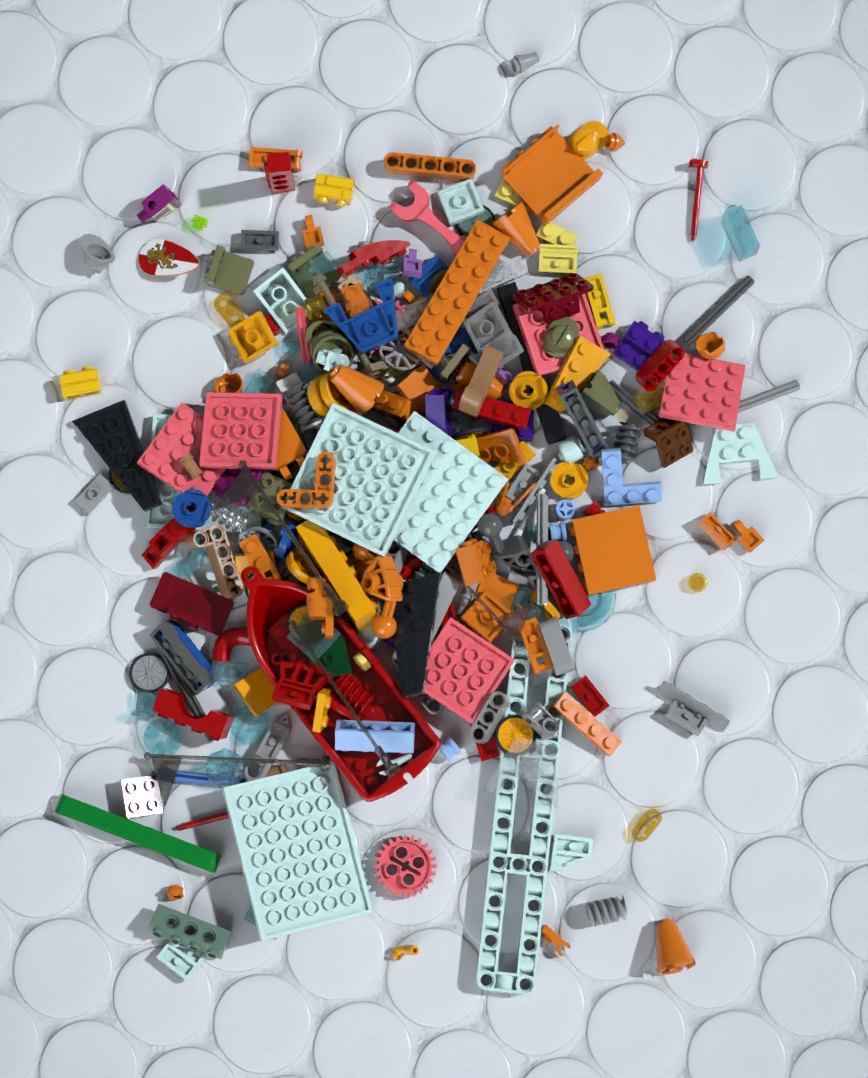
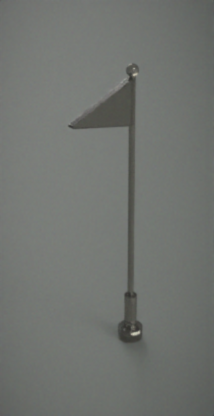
(247, 486)
(511, 622)
(311, 636)
(167, 766)

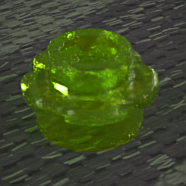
(199, 222)

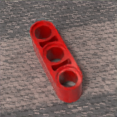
(659, 365)

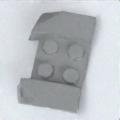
(489, 327)

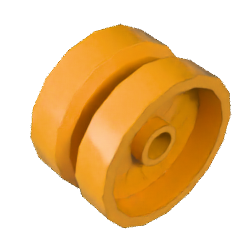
(323, 393)

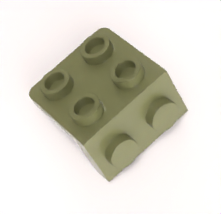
(228, 271)
(302, 275)
(271, 486)

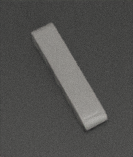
(447, 590)

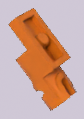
(320, 607)

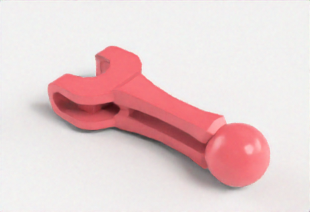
(420, 211)

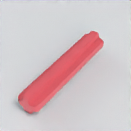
(302, 328)

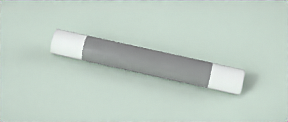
(529, 513)

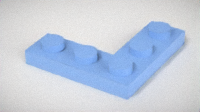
(618, 493)

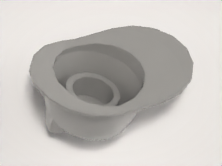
(96, 252)

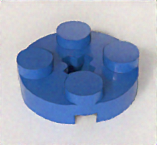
(186, 499)
(286, 543)

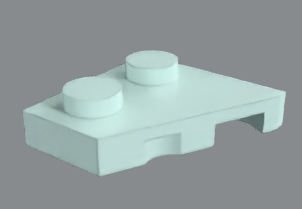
(569, 850)
(181, 959)

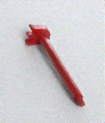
(700, 165)
(202, 821)

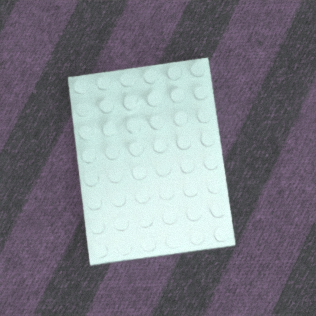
(297, 851)

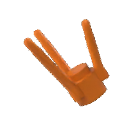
(503, 503)

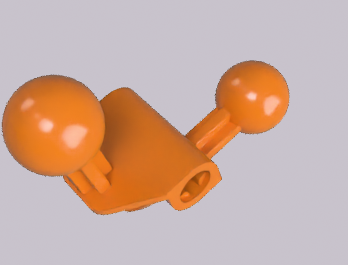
(383, 582)

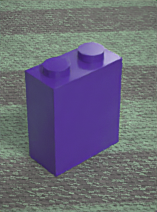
(439, 409)

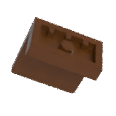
(671, 440)

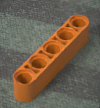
(421, 161)

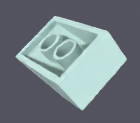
(279, 297)

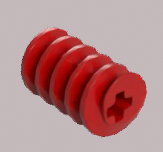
(354, 692)

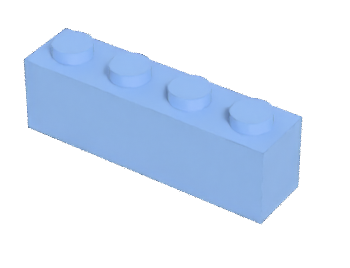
(389, 735)

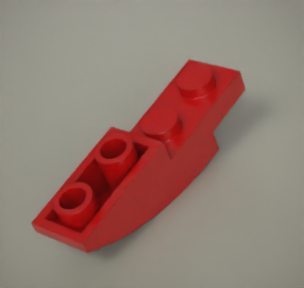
(373, 253)
(166, 540)

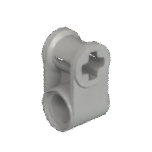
(541, 719)

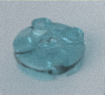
(153, 732)
(249, 736)
(224, 778)

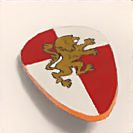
(166, 258)

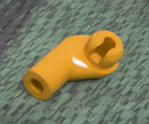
(405, 949)

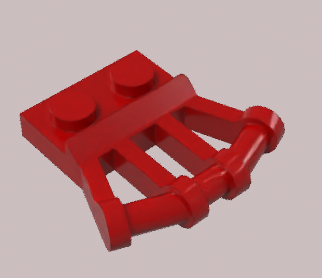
(295, 692)

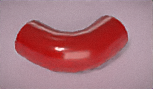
(227, 641)

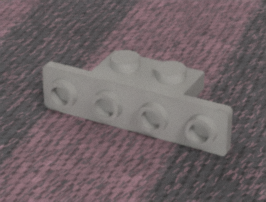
(523, 481)
(690, 712)

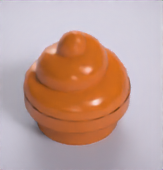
(614, 142)

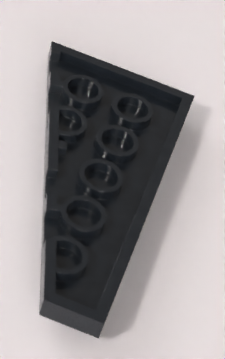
(118, 444)
(414, 631)

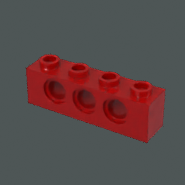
(279, 172)

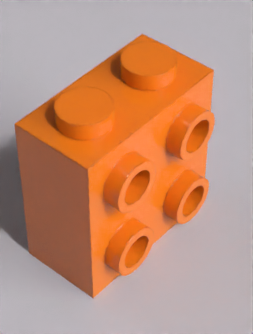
(476, 561)

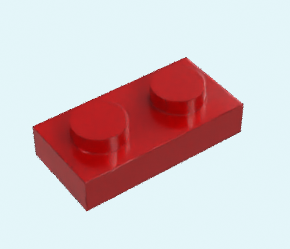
(589, 696)

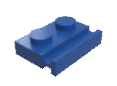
(428, 272)

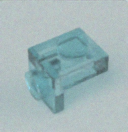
(322, 264)
(521, 600)
(144, 705)

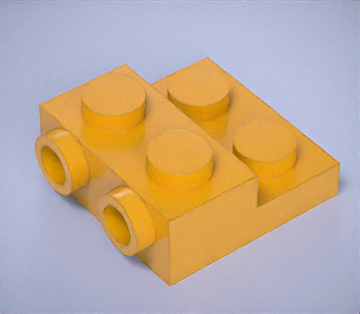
(252, 337)

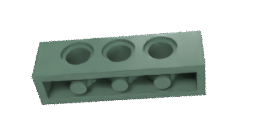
(183, 922)

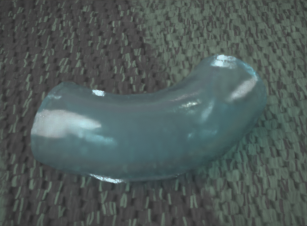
(192, 562)
(599, 614)

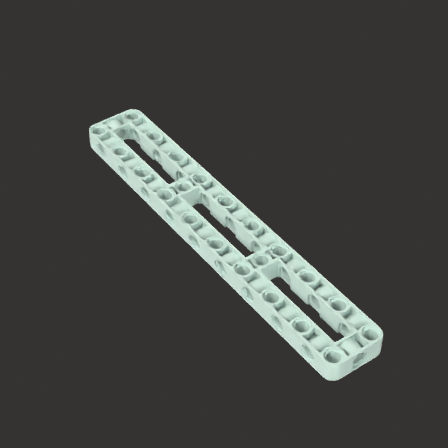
(501, 847)

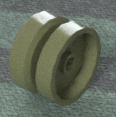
(330, 340)

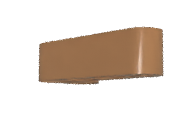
(481, 381)
(218, 563)

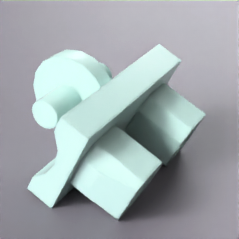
(331, 358)

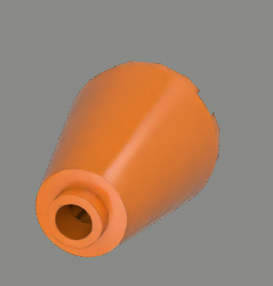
(519, 228)
(465, 374)
(356, 387)
(672, 949)

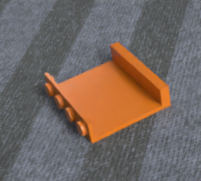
(549, 175)
(612, 550)

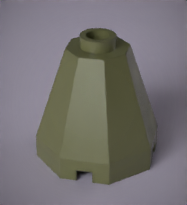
(599, 395)

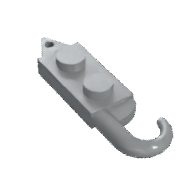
(270, 747)

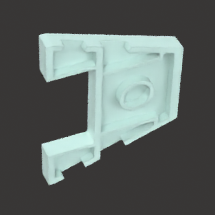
(737, 446)

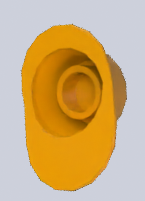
(588, 139)

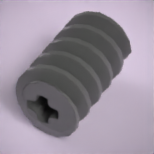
(302, 405)
(625, 440)

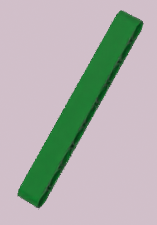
(138, 833)

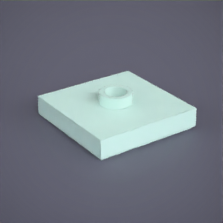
(460, 202)

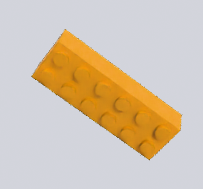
(338, 574)

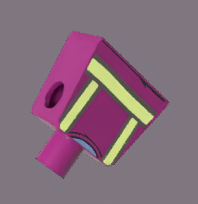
(163, 200)

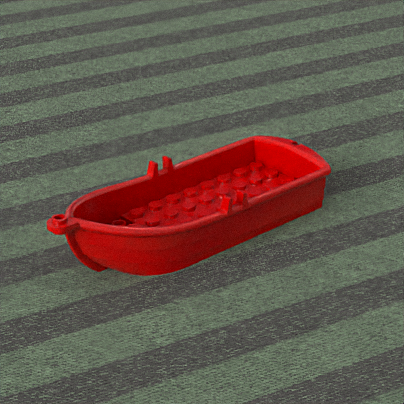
(266, 627)

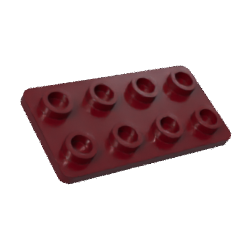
(556, 298)
(191, 604)

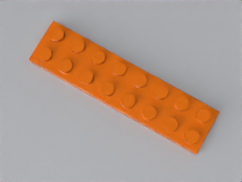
(457, 292)

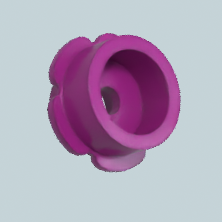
(610, 340)

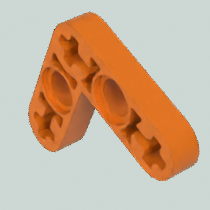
(320, 490)

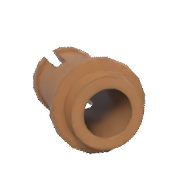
(191, 466)
(282, 768)

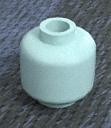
(571, 449)

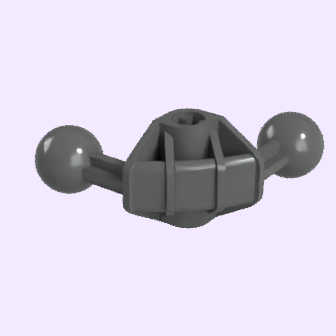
(514, 549)

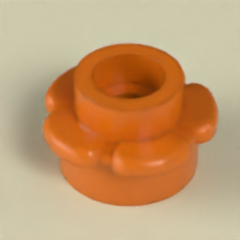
(282, 371)
(590, 464)
(174, 892)

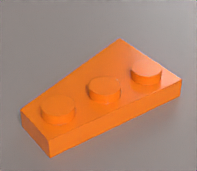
(355, 300)
(501, 447)

